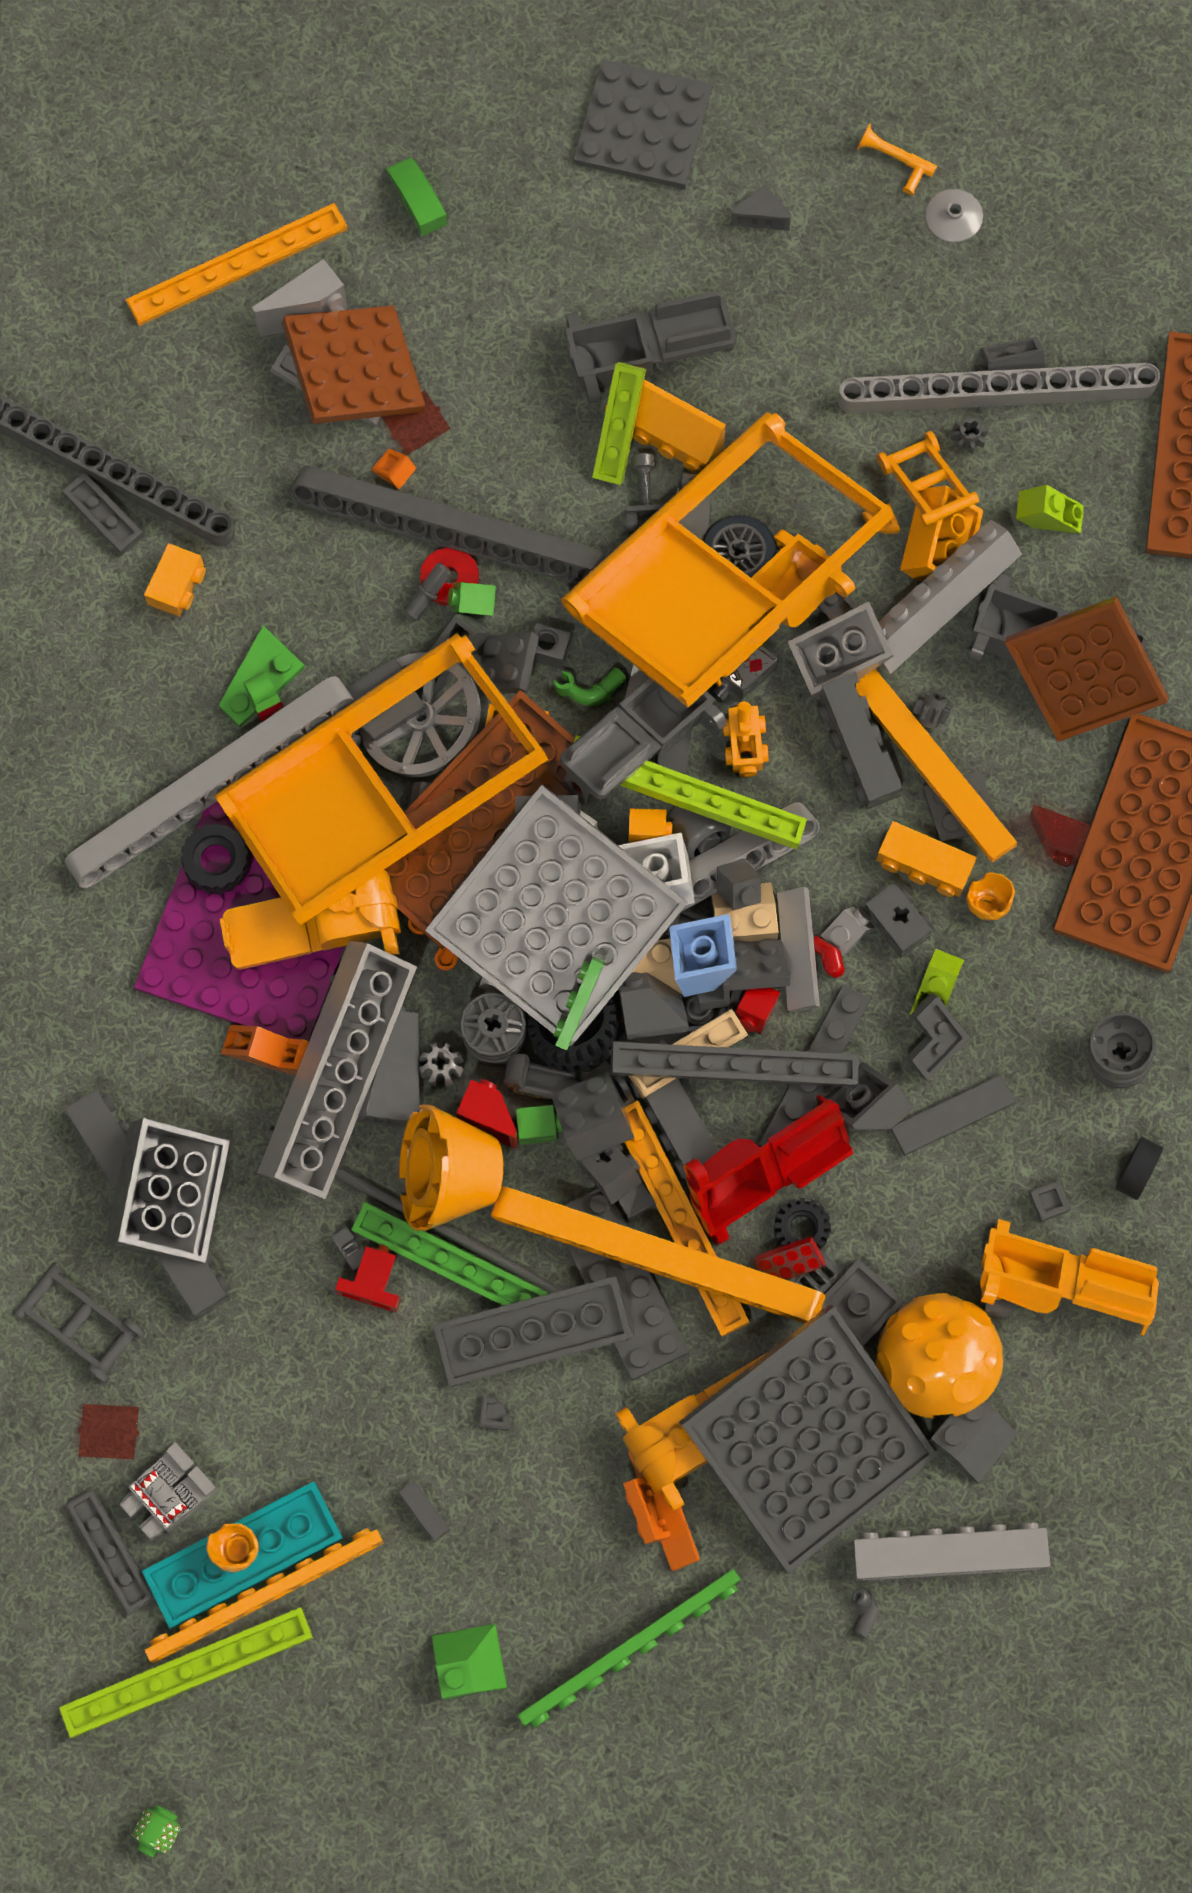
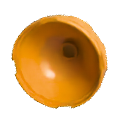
(940, 1355)

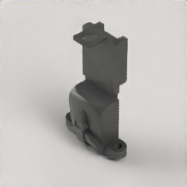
(665, 334)
(1007, 614)
(630, 736)

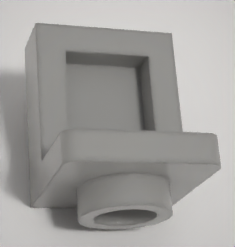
(848, 929)

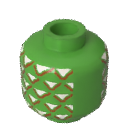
(156, 1830)

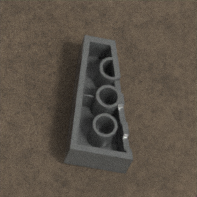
(858, 742)

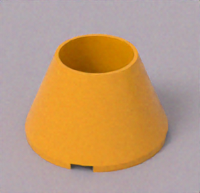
(446, 1168)

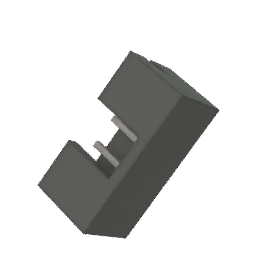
(349, 1248)

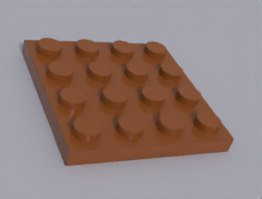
(353, 364)
(1087, 669)

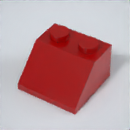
(487, 1111)

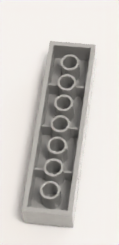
(337, 1069)

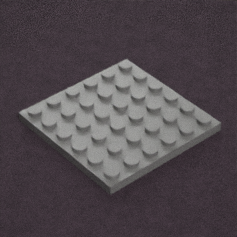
(550, 901)

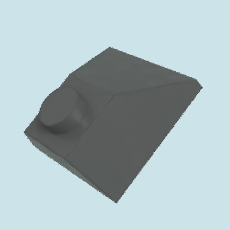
(650, 1007)
(873, 1103)

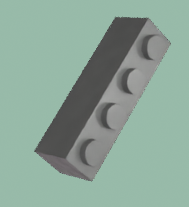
(679, 1124)

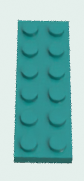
(286, 1534)

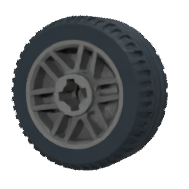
(742, 542)

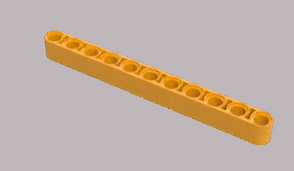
(657, 1255)

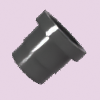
(1001, 1308)

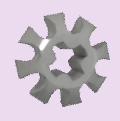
(432, 1059)

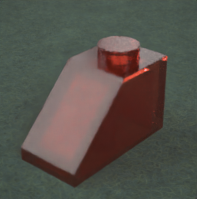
(1059, 835)

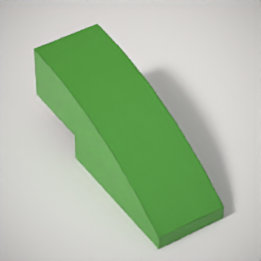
(417, 196)

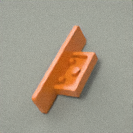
(659, 1523)

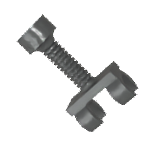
(643, 465)

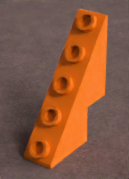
(264, 1048)

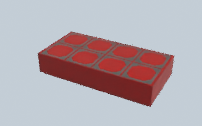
(791, 1259)

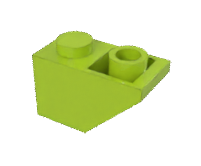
(1049, 510)
(939, 977)

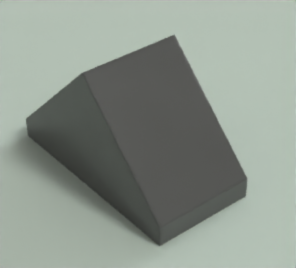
(762, 210)

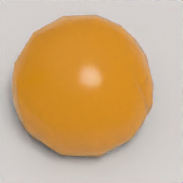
(995, 889)
(232, 1547)

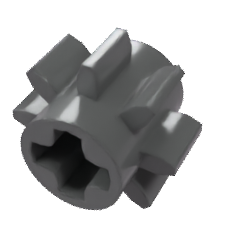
(971, 441)
(932, 709)

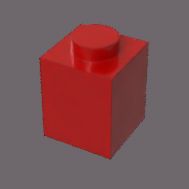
(757, 1008)

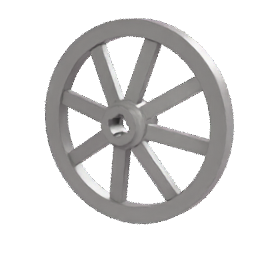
(469, 723)

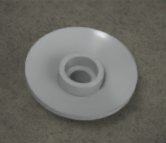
(954, 226)

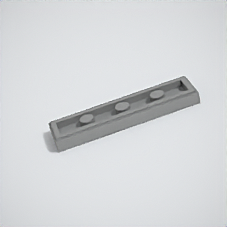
(798, 949)

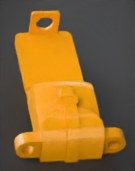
(786, 571)
(270, 933)
(1042, 1274)
(663, 1447)

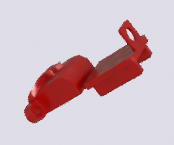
(748, 1175)

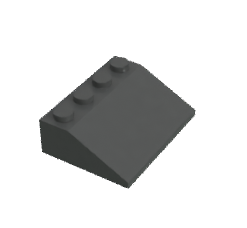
(167, 1191)

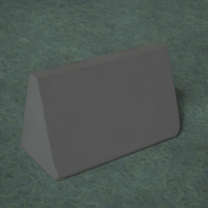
(1014, 355)

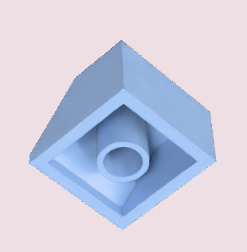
(703, 954)

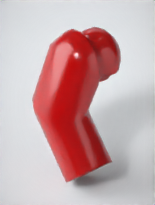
(830, 956)

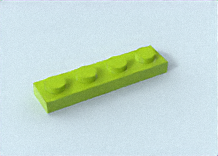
(619, 423)

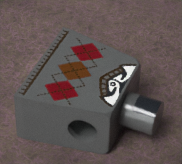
(746, 676)

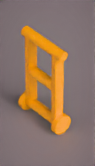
(930, 445)

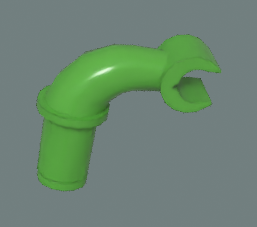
(596, 694)

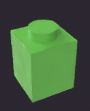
(472, 598)
(537, 1124)

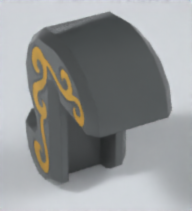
(535, 1079)

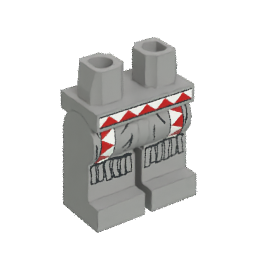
(163, 1495)

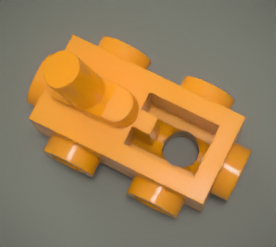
(744, 732)

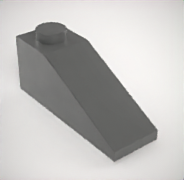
(462, 625)

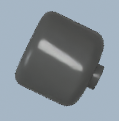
(697, 830)

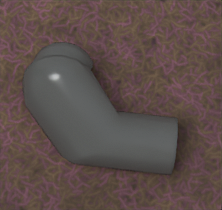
(867, 1609)

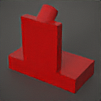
(372, 1280)

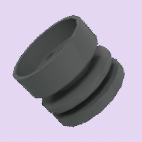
(1134, 1039)
(496, 1046)

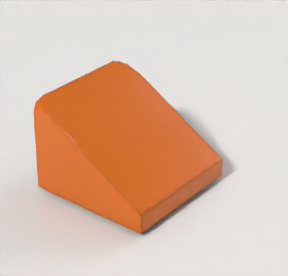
(394, 468)

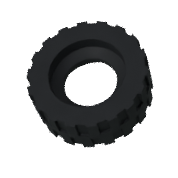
(209, 836)

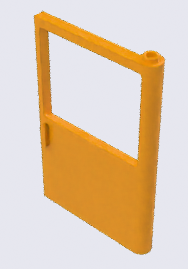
(680, 603)
(322, 812)

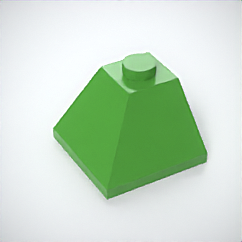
(469, 1662)

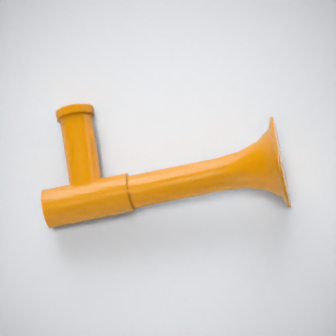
(919, 165)

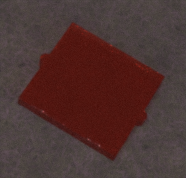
(419, 428)
(108, 1431)

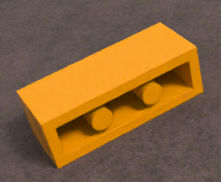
(925, 860)

